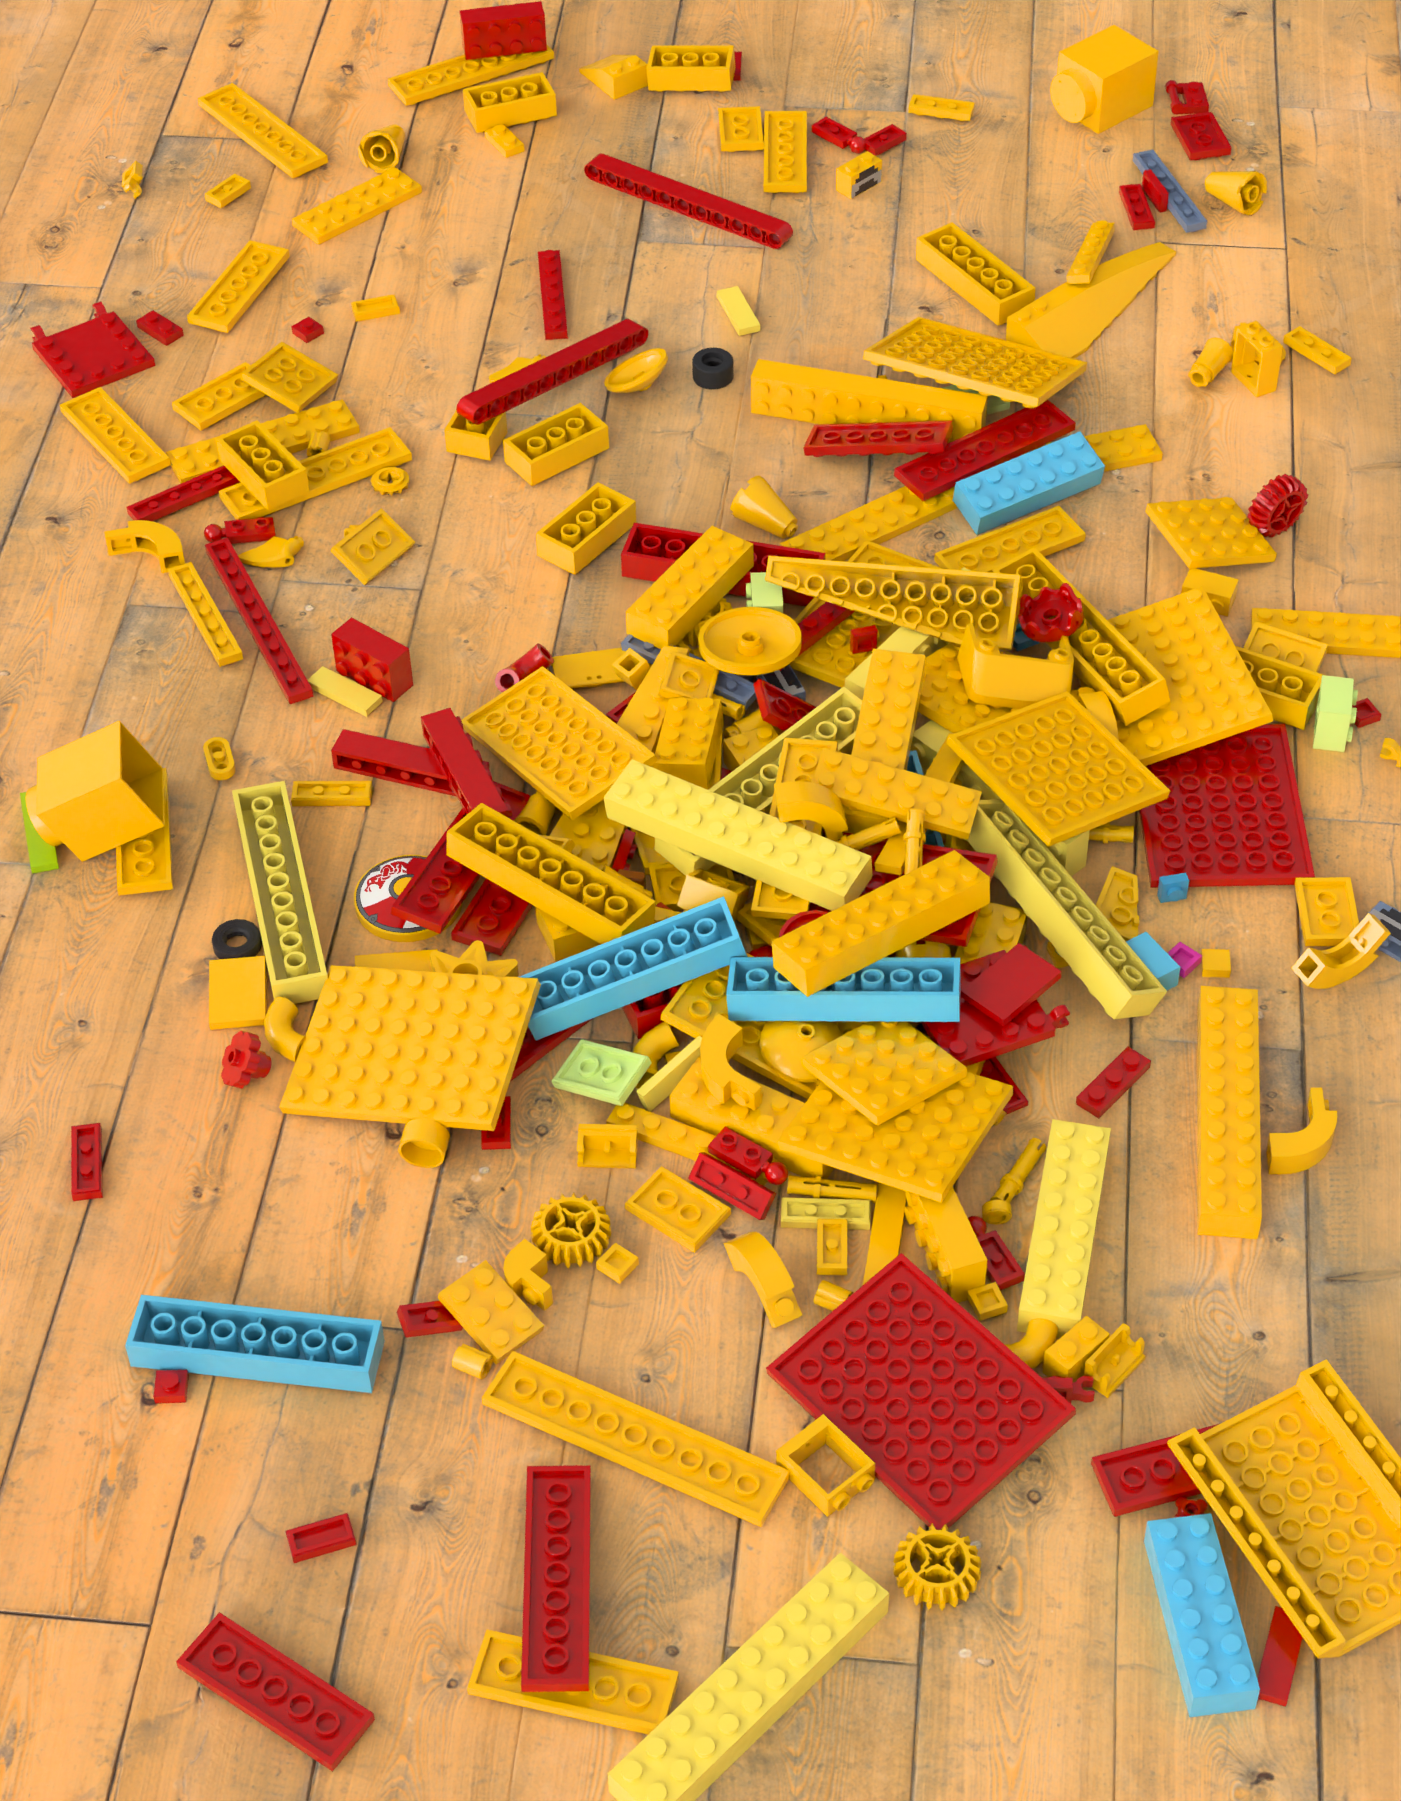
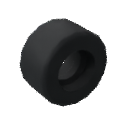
(712, 368)

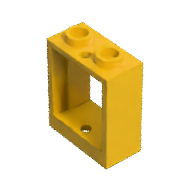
(1265, 375)
(806, 1443)

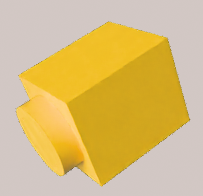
(1104, 79)
(97, 793)

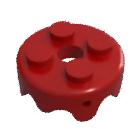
(1050, 603)

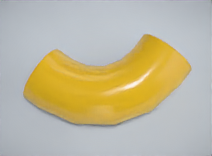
(279, 1028)
(654, 1045)
(1038, 1338)

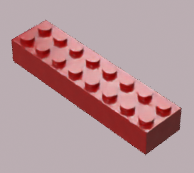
(654, 549)

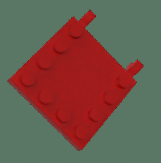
(92, 352)
(981, 1037)

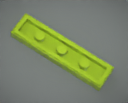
(41, 854)

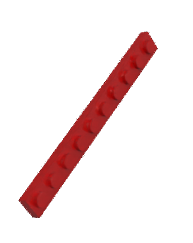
(259, 621)

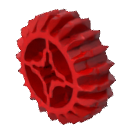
(1278, 505)

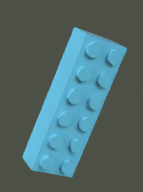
(1028, 483)
(1201, 1615)

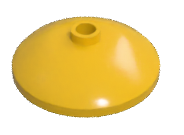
(637, 372)
(785, 1045)

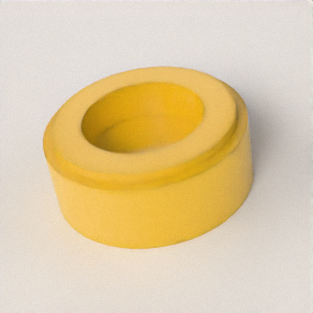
(996, 1212)

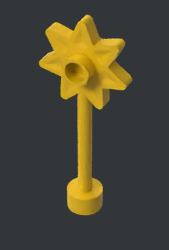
(425, 1140)

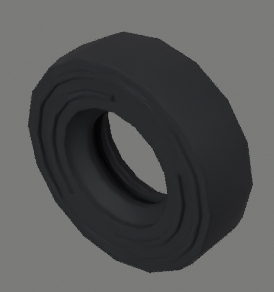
(233, 928)

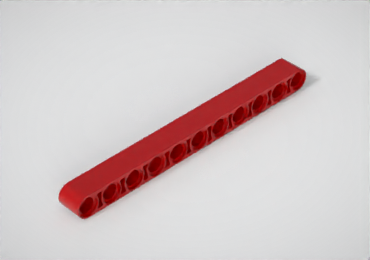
(689, 201)
(551, 371)

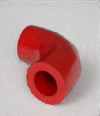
(524, 666)

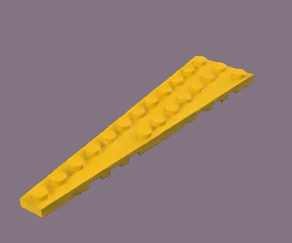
(593, 833)

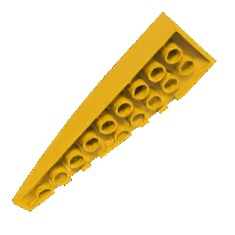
(1076, 314)
(912, 597)

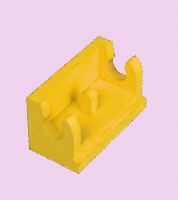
(607, 1146)
(1114, 1361)

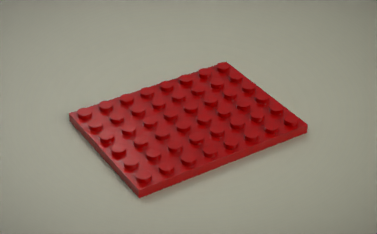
(1229, 814)
(922, 1392)

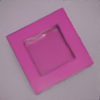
(1185, 958)

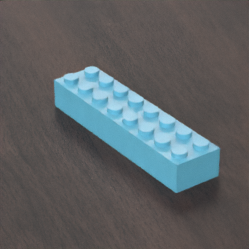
(634, 967)
(880, 992)
(255, 1343)

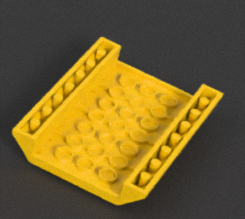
(1310, 1505)

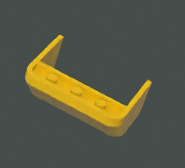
(1012, 679)

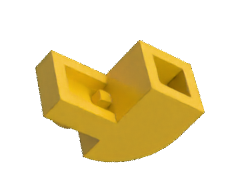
(524, 1273)

